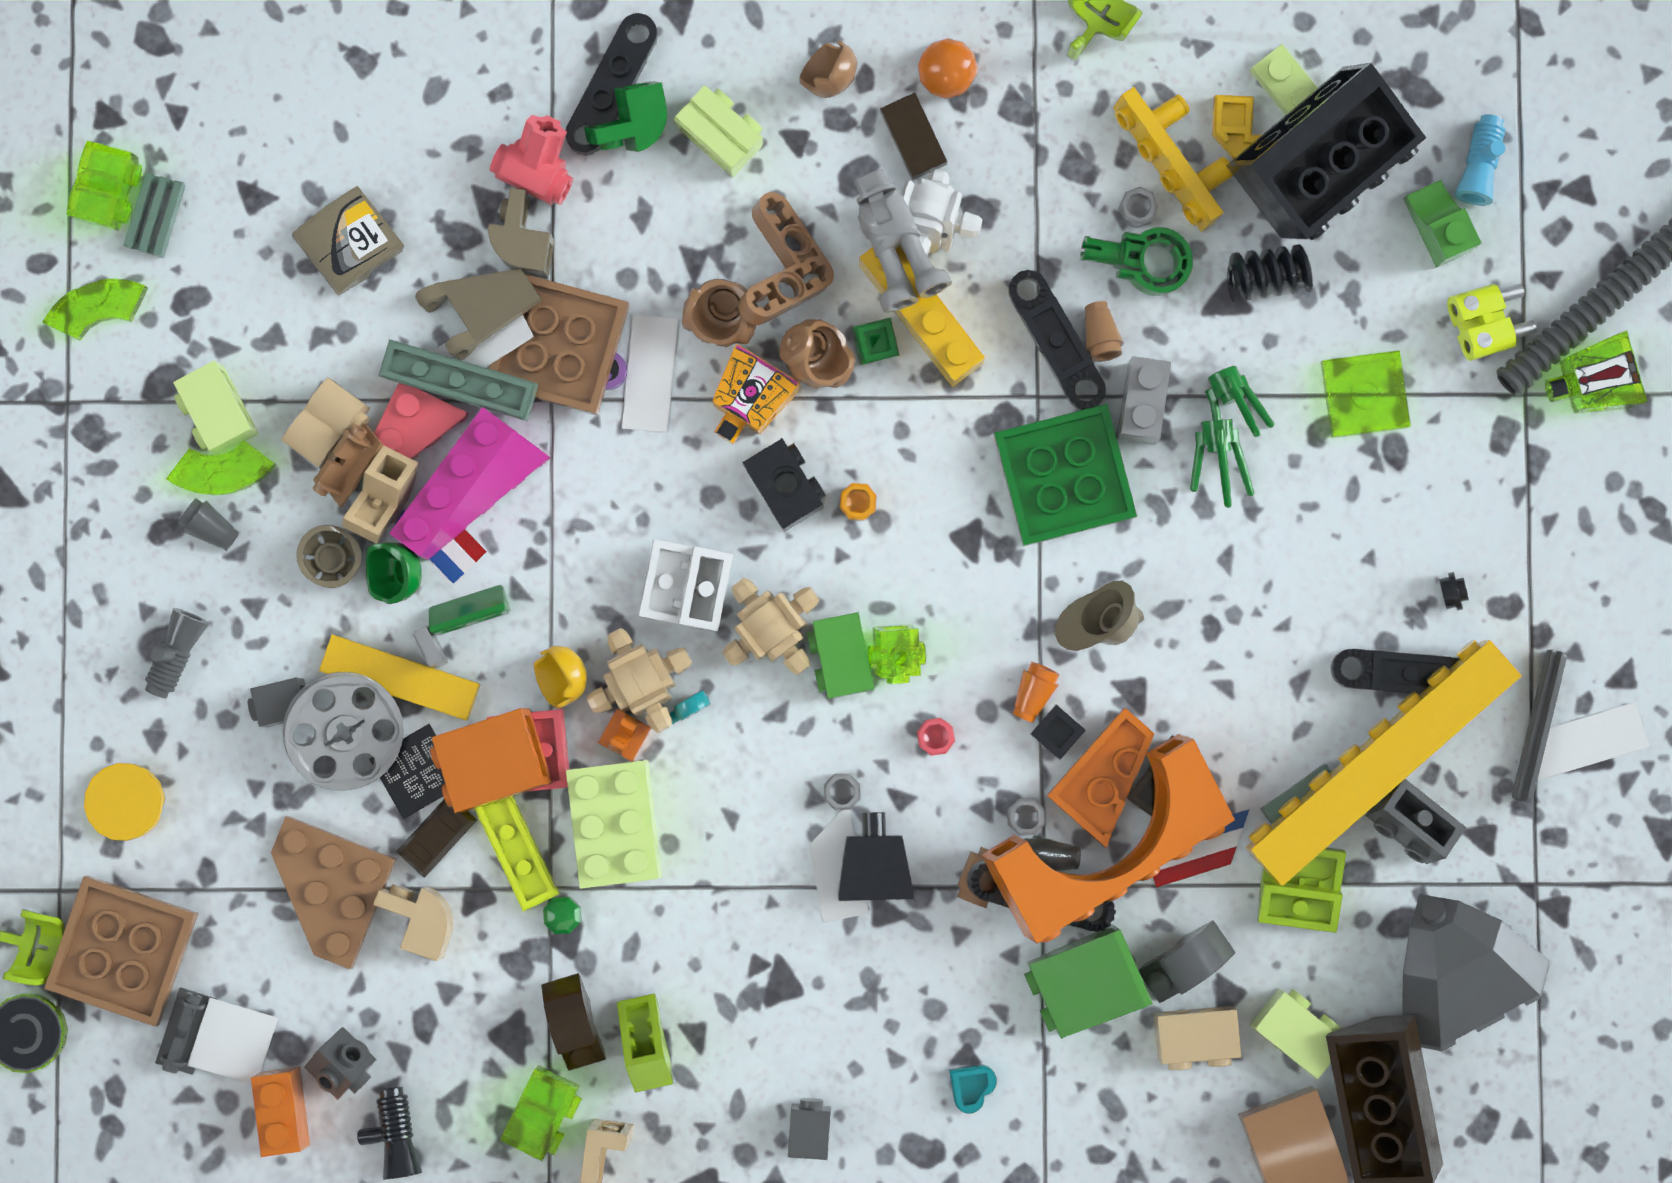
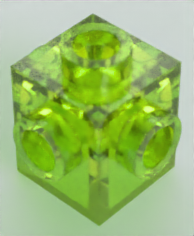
(889, 641)

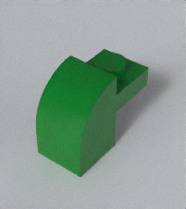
(641, 120)

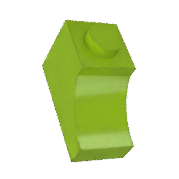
(644, 1043)

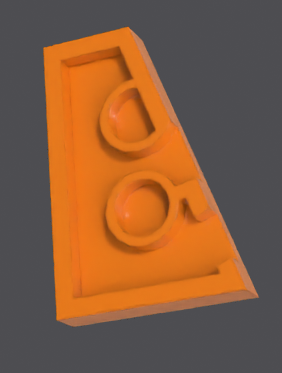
(1101, 779)

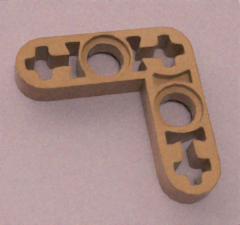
(796, 263)

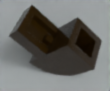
(572, 1022)

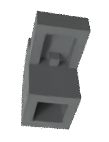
(1187, 963)

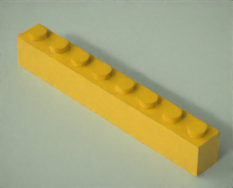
(1382, 761)

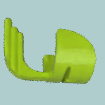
(1120, 12)
(50, 935)

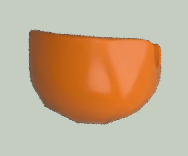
(947, 68)

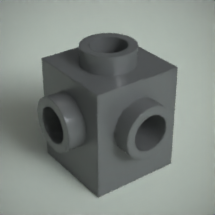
(341, 1064)

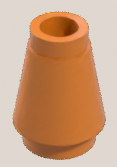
(1034, 691)

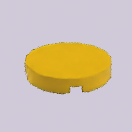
(124, 801)

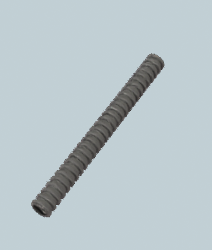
(1588, 312)

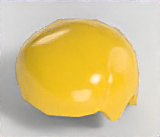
(560, 675)

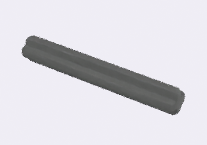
(1539, 725)

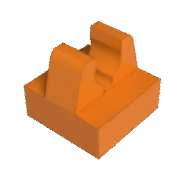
(624, 735)

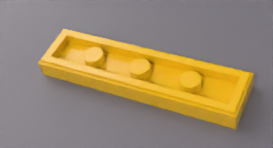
(403, 677)

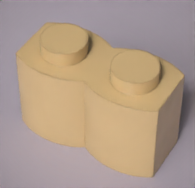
(324, 421)

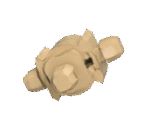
(771, 626)
(639, 680)

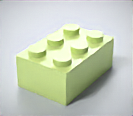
(614, 824)

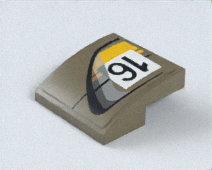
(347, 240)

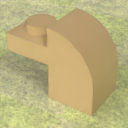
(383, 494)
(429, 917)

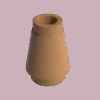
(1102, 334)

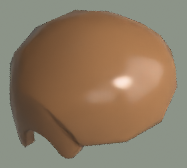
(829, 70)

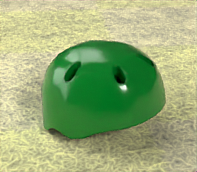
(392, 572)

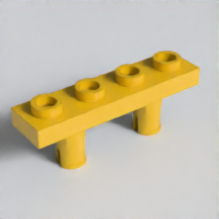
(1175, 172)

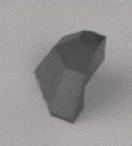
(1465, 971)

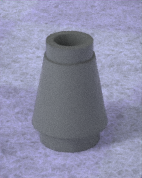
(208, 525)

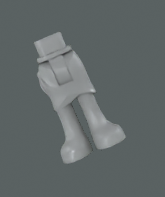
(888, 224)

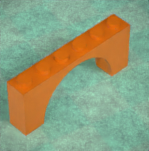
(1184, 813)

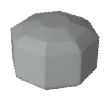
(1138, 207)
(842, 791)
(1026, 816)

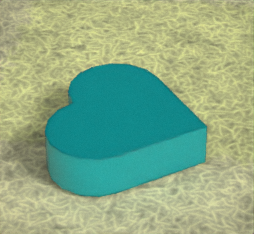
(971, 1085)

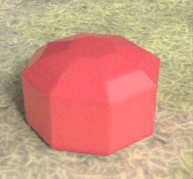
(935, 736)

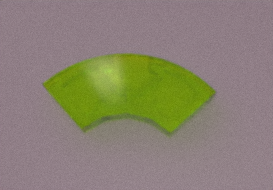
(95, 303)
(223, 472)

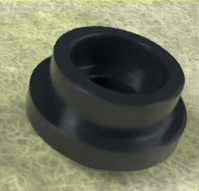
(1454, 591)

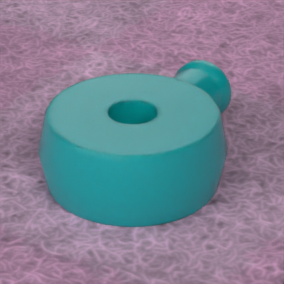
(690, 707)

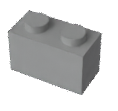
(1144, 400)

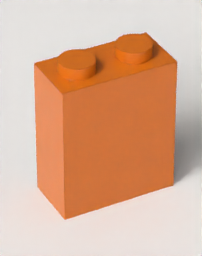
(490, 760)

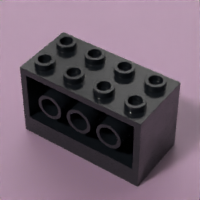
(1327, 152)

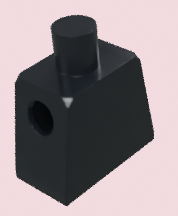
(874, 864)

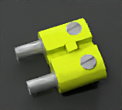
(1483, 322)

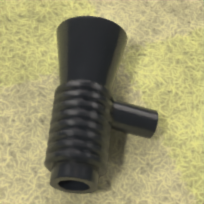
(395, 1132)

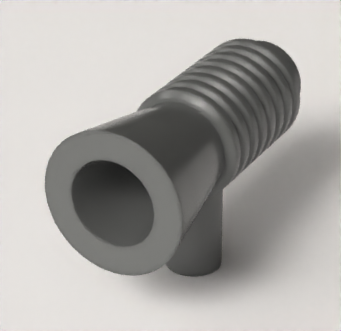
(173, 654)

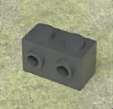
(1416, 823)

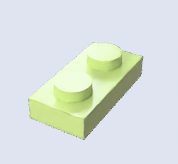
(1283, 79)

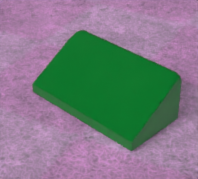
(468, 610)

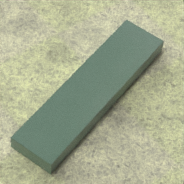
(458, 380)

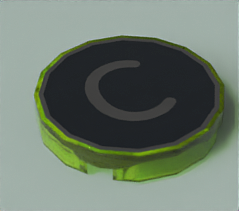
(30, 1032)

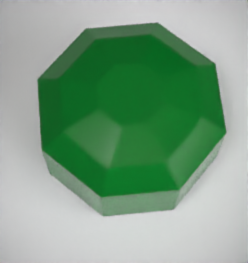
(562, 915)

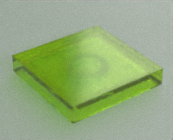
(1365, 394)

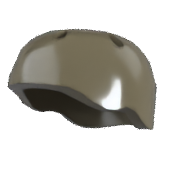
(328, 557)

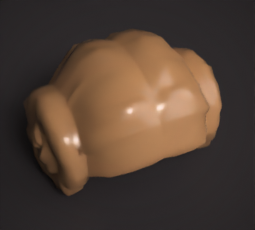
(714, 313)
(817, 354)

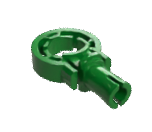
(1135, 269)

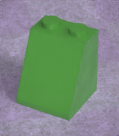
(1087, 982)

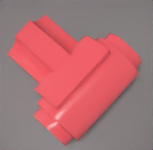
(535, 161)

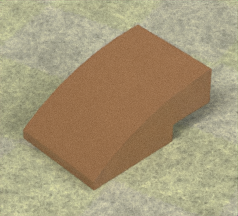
(1293, 1140)

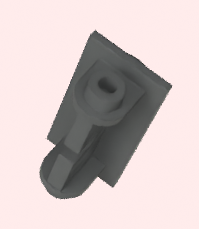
(182, 1031)

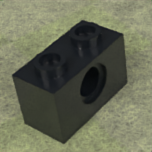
(786, 507)

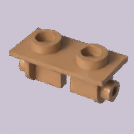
(357, 451)

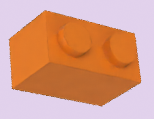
(280, 1111)

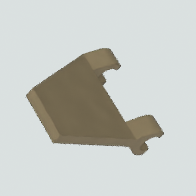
(483, 303)

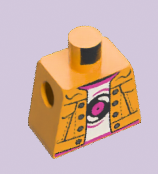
(751, 394)

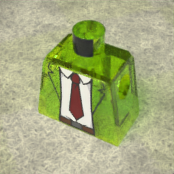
(1599, 377)

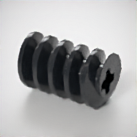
(1269, 270)

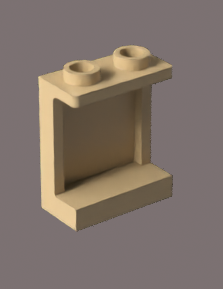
(599, 1138)

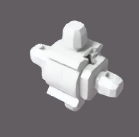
(936, 212)

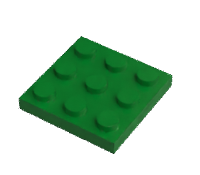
(1065, 475)

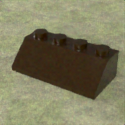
(1385, 1101)

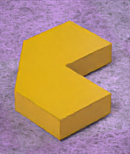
(1233, 123)

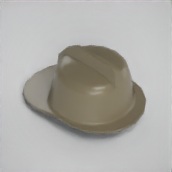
(1099, 617)

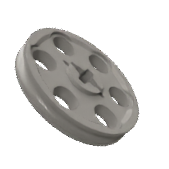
(325, 722)

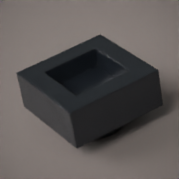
(1057, 732)

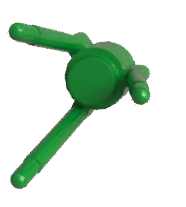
(1232, 387)
(1219, 438)

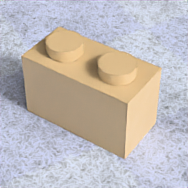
(1197, 1036)

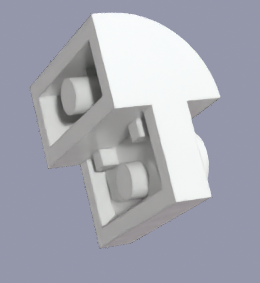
(685, 585)

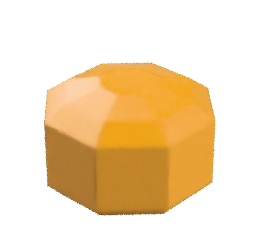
(858, 501)

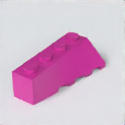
(467, 483)

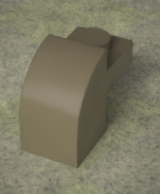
(516, 244)

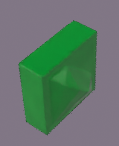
(875, 341)

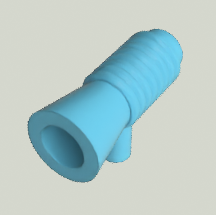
(1481, 161)

